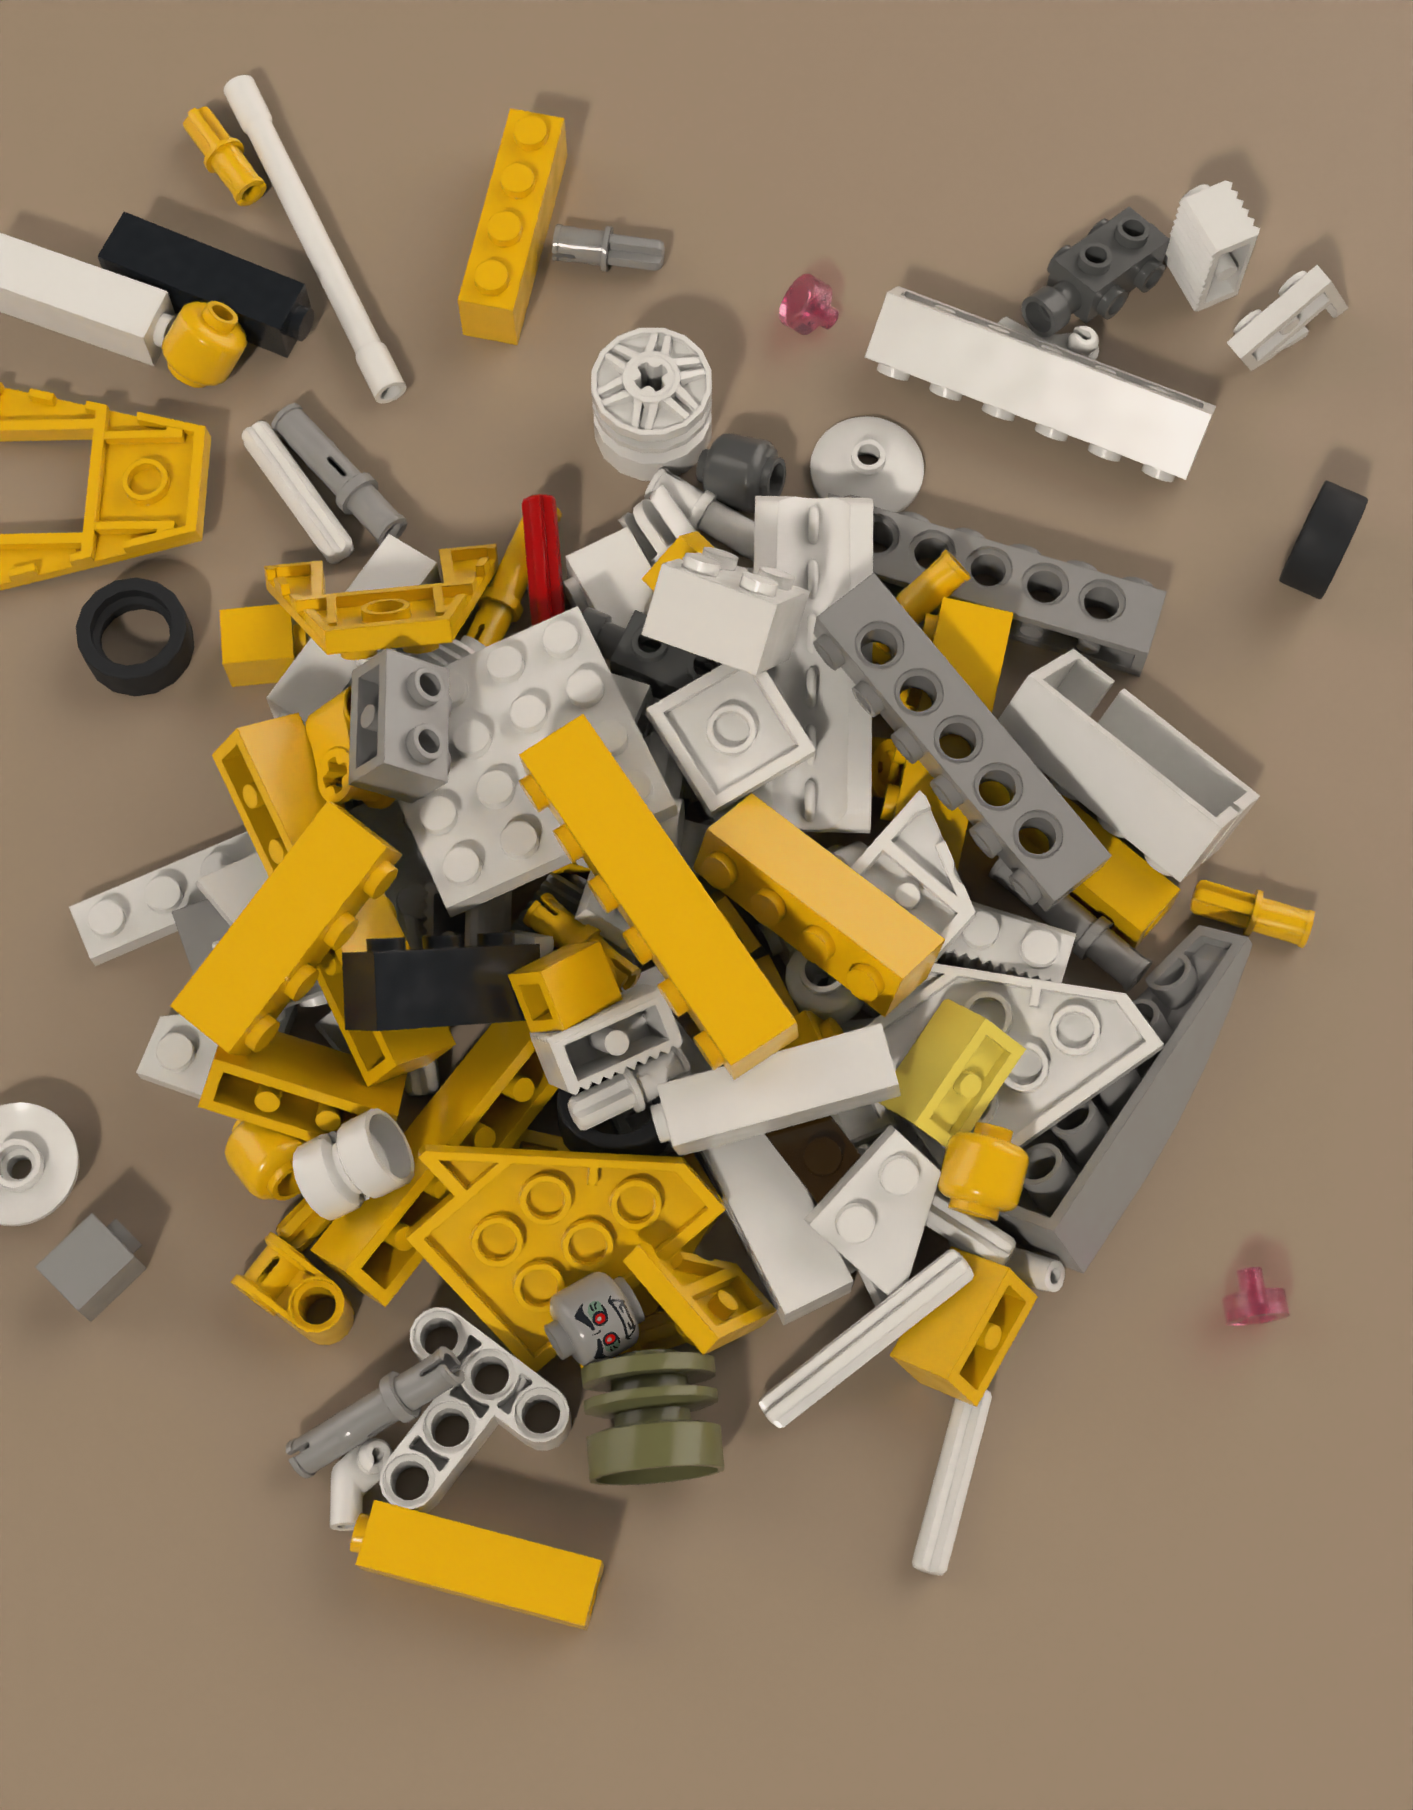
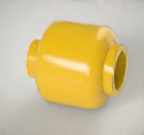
(203, 345)
(263, 1160)
(983, 1172)

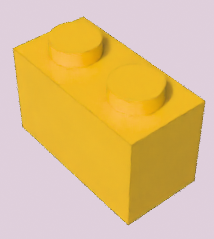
(968, 1334)

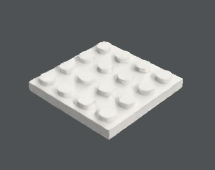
(480, 826)

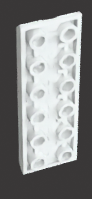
(828, 553)

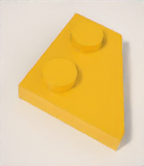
(703, 1297)

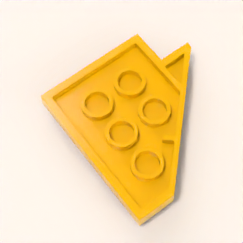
(543, 1220)

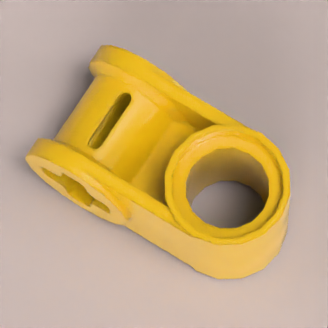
(330, 743)
(287, 1286)

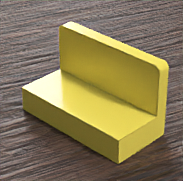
(953, 1072)

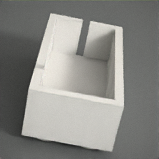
(1127, 767)

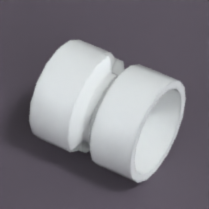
(353, 1164)

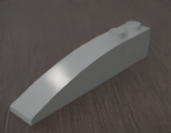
(1102, 1152)

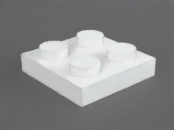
(729, 734)

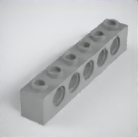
(874, 615)
(1058, 625)

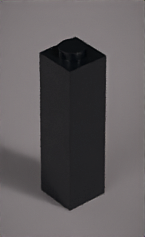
(267, 304)

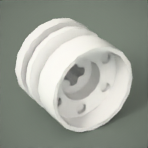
(652, 402)

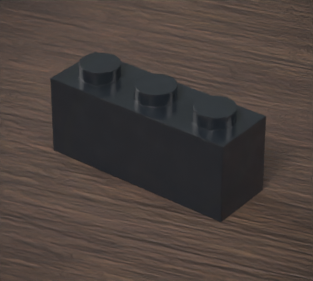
(433, 984)

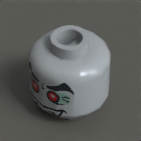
(594, 1319)

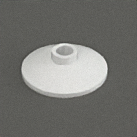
(890, 481)
(49, 1144)

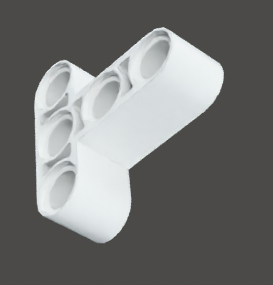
(481, 1411)

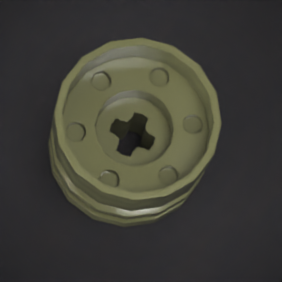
(651, 1411)

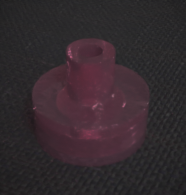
(808, 305)
(1254, 1302)

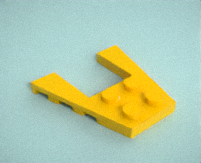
(140, 490)
(395, 617)

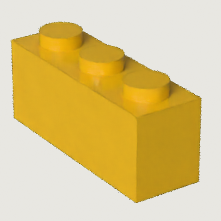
(295, 1088)

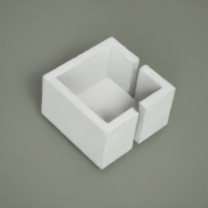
(726, 611)

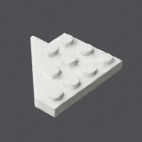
(1072, 1037)

